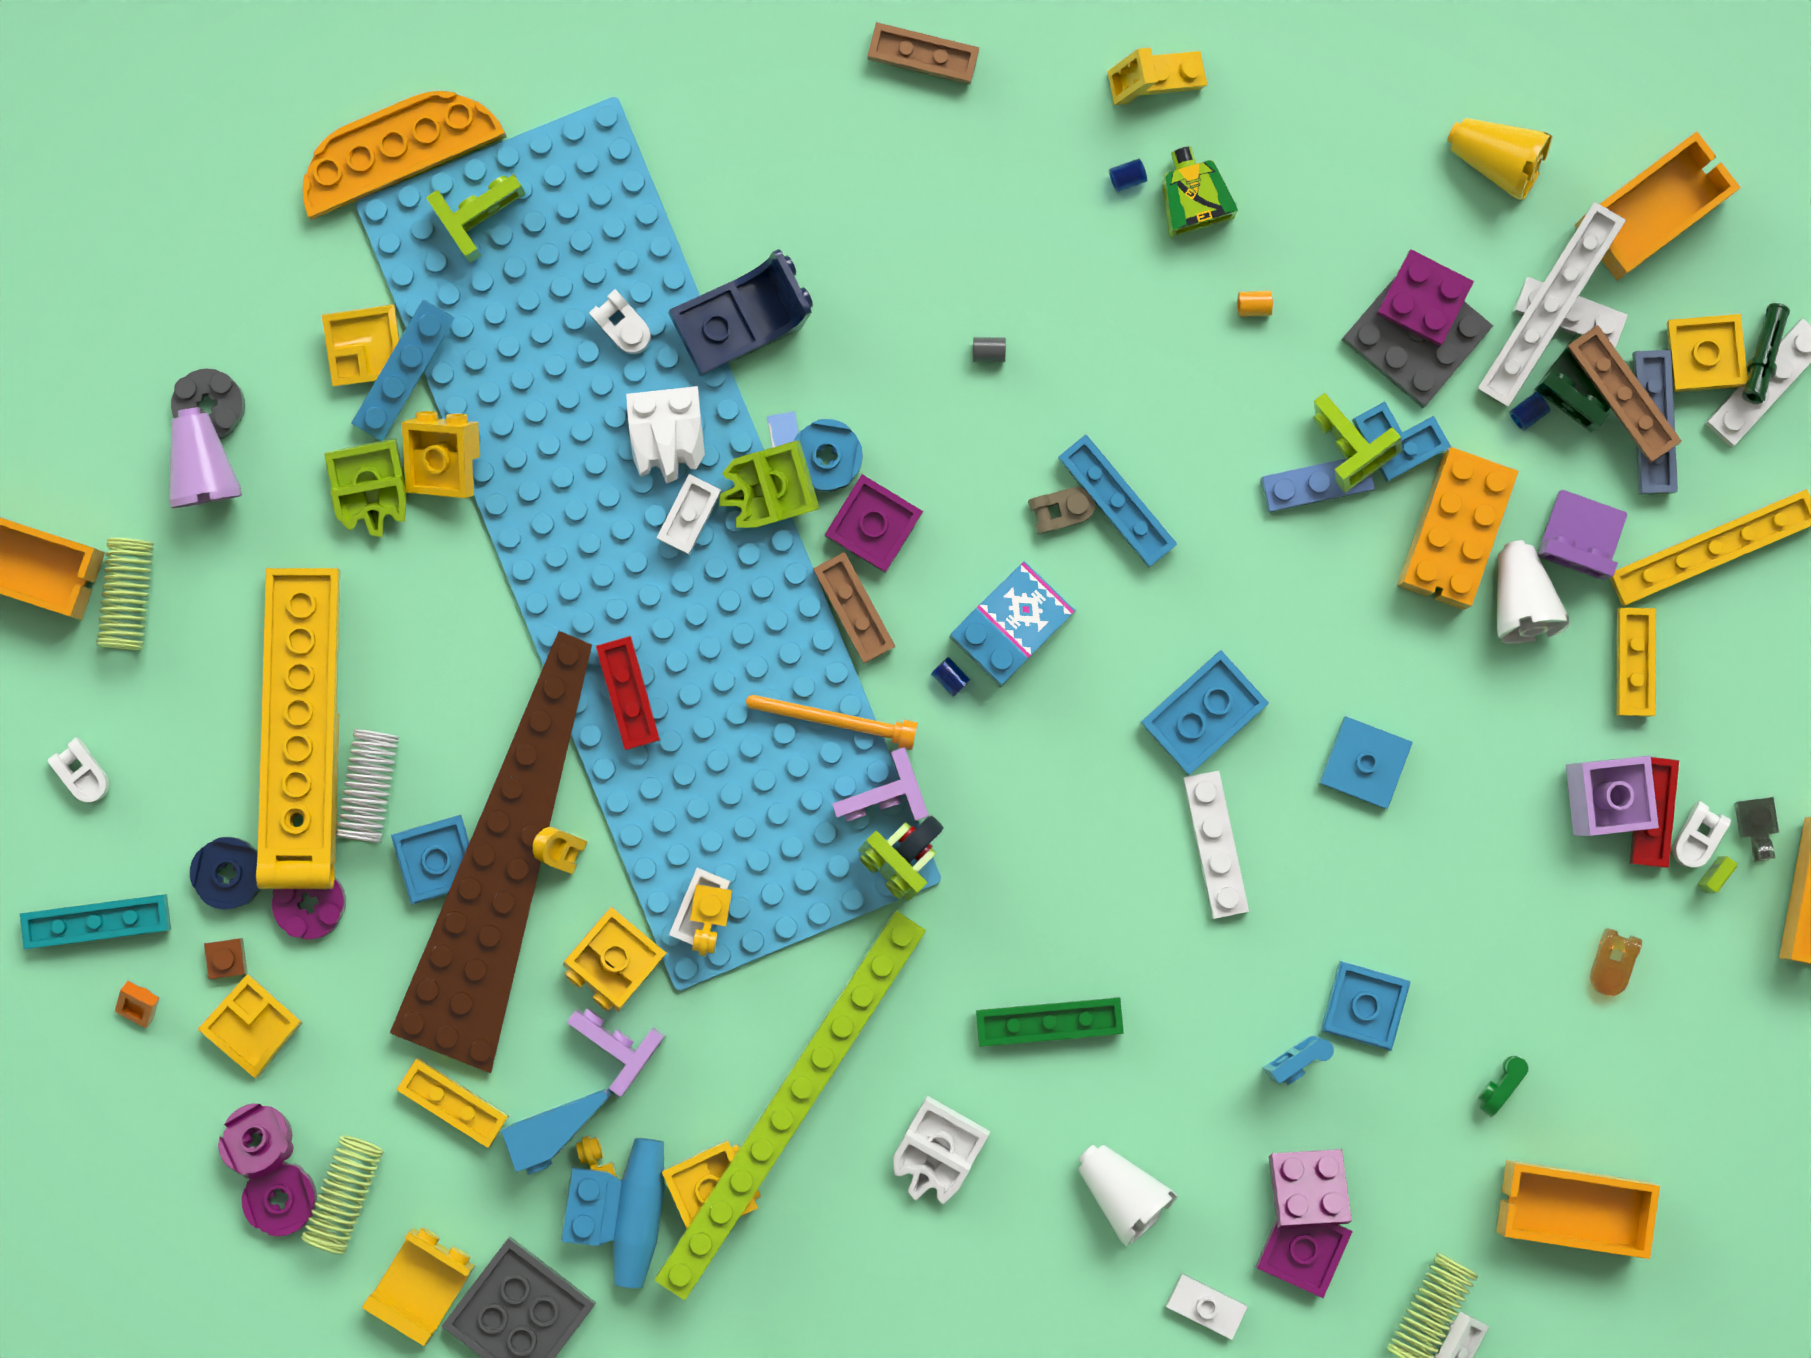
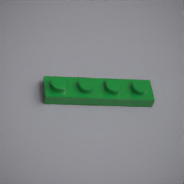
(1049, 1021)

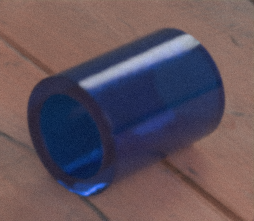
(1128, 175)
(1529, 411)
(950, 676)

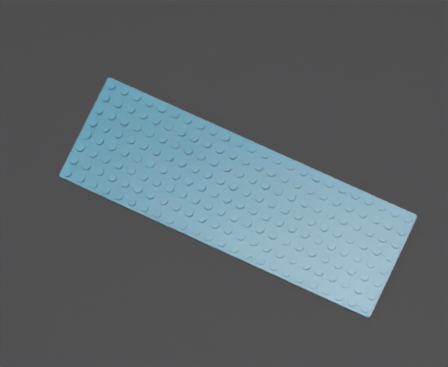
(583, 554)

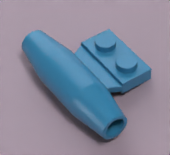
(619, 1210)

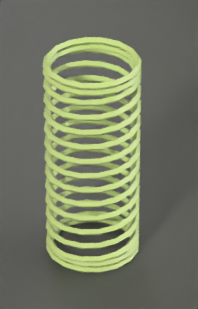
(115, 545)
(323, 1238)
(1452, 1267)

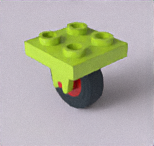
(894, 863)

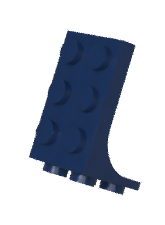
(743, 314)

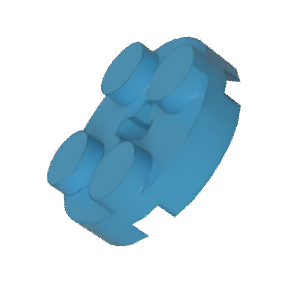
(843, 443)

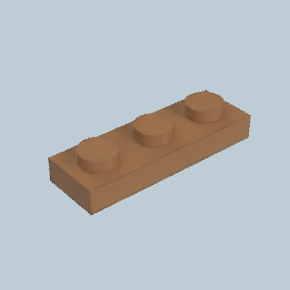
(923, 53)
(854, 607)

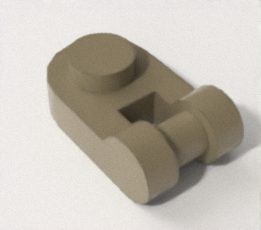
(1074, 507)

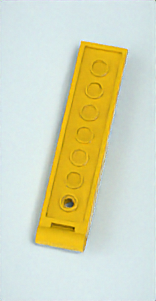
(299, 729)

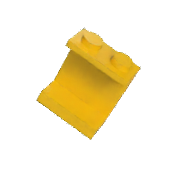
(419, 1285)

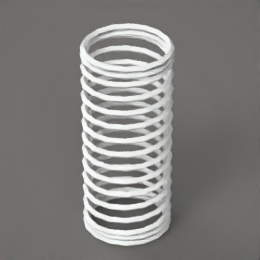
(377, 741)

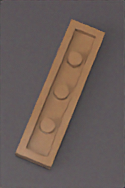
(1624, 394)

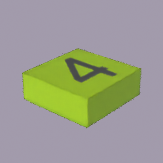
(1717, 874)

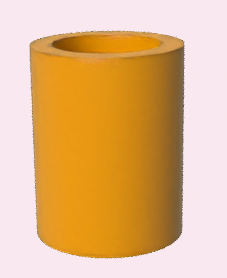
(1255, 303)

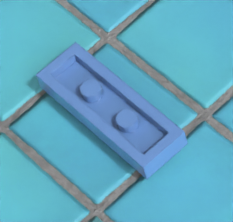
(1307, 486)

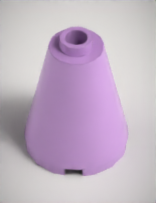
(198, 462)

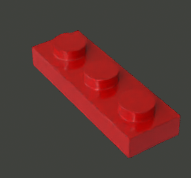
(628, 693)
(1653, 845)

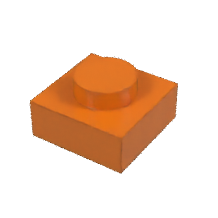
(137, 1004)

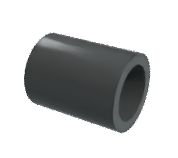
(989, 349)

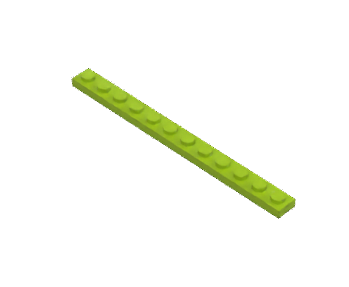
(789, 1106)

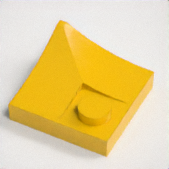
(359, 342)
(250, 1026)

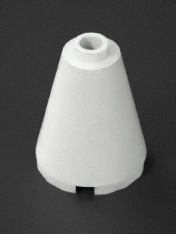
(1526, 597)
(1124, 1192)

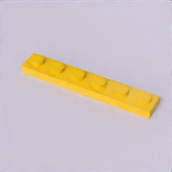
(1712, 548)

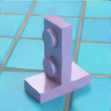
(887, 795)
(618, 1045)

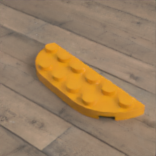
(395, 147)

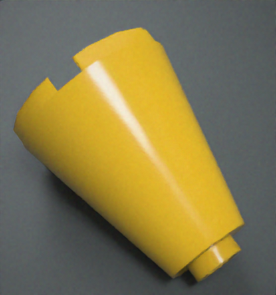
(1501, 153)

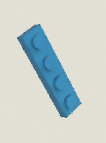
(402, 370)
(1117, 501)

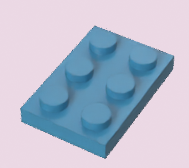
(1204, 712)

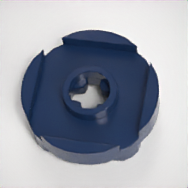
(211, 886)

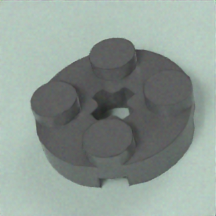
(218, 386)

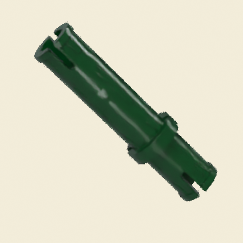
(1763, 365)

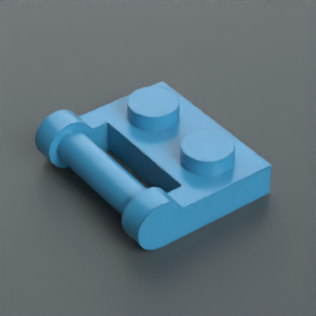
(1290, 1064)

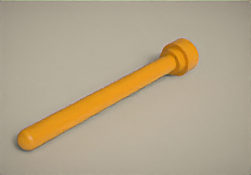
(900, 733)

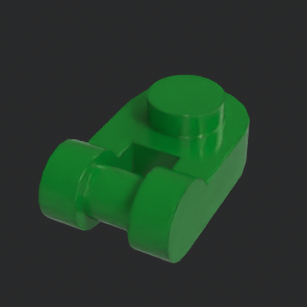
(1497, 1094)

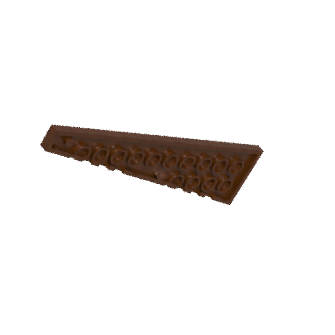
(474, 948)

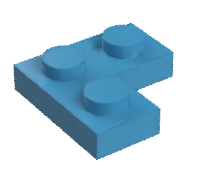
(1418, 442)

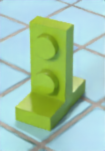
(475, 211)
(1361, 456)

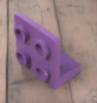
(1582, 535)

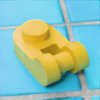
(558, 848)

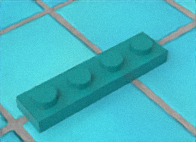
(95, 921)

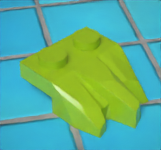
(367, 484)
(770, 486)

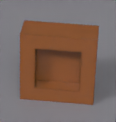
(225, 958)

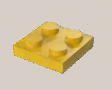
(1707, 353)

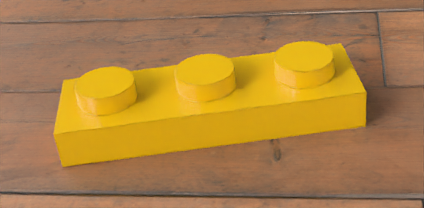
(1636, 662)
(452, 1103)

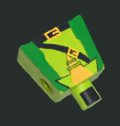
(1195, 194)

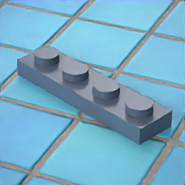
(1655, 375)

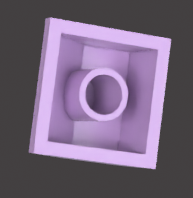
(1612, 796)

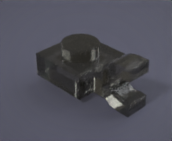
(1758, 820)

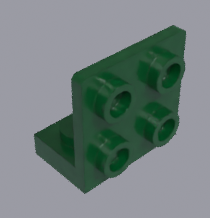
(1573, 391)

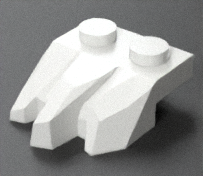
(665, 430)
(938, 1150)

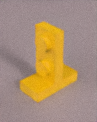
(1155, 74)

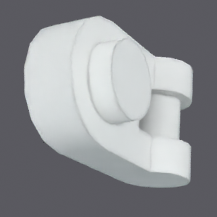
(631, 332)
(86, 783)
(1691, 846)

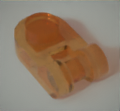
(1608, 975)

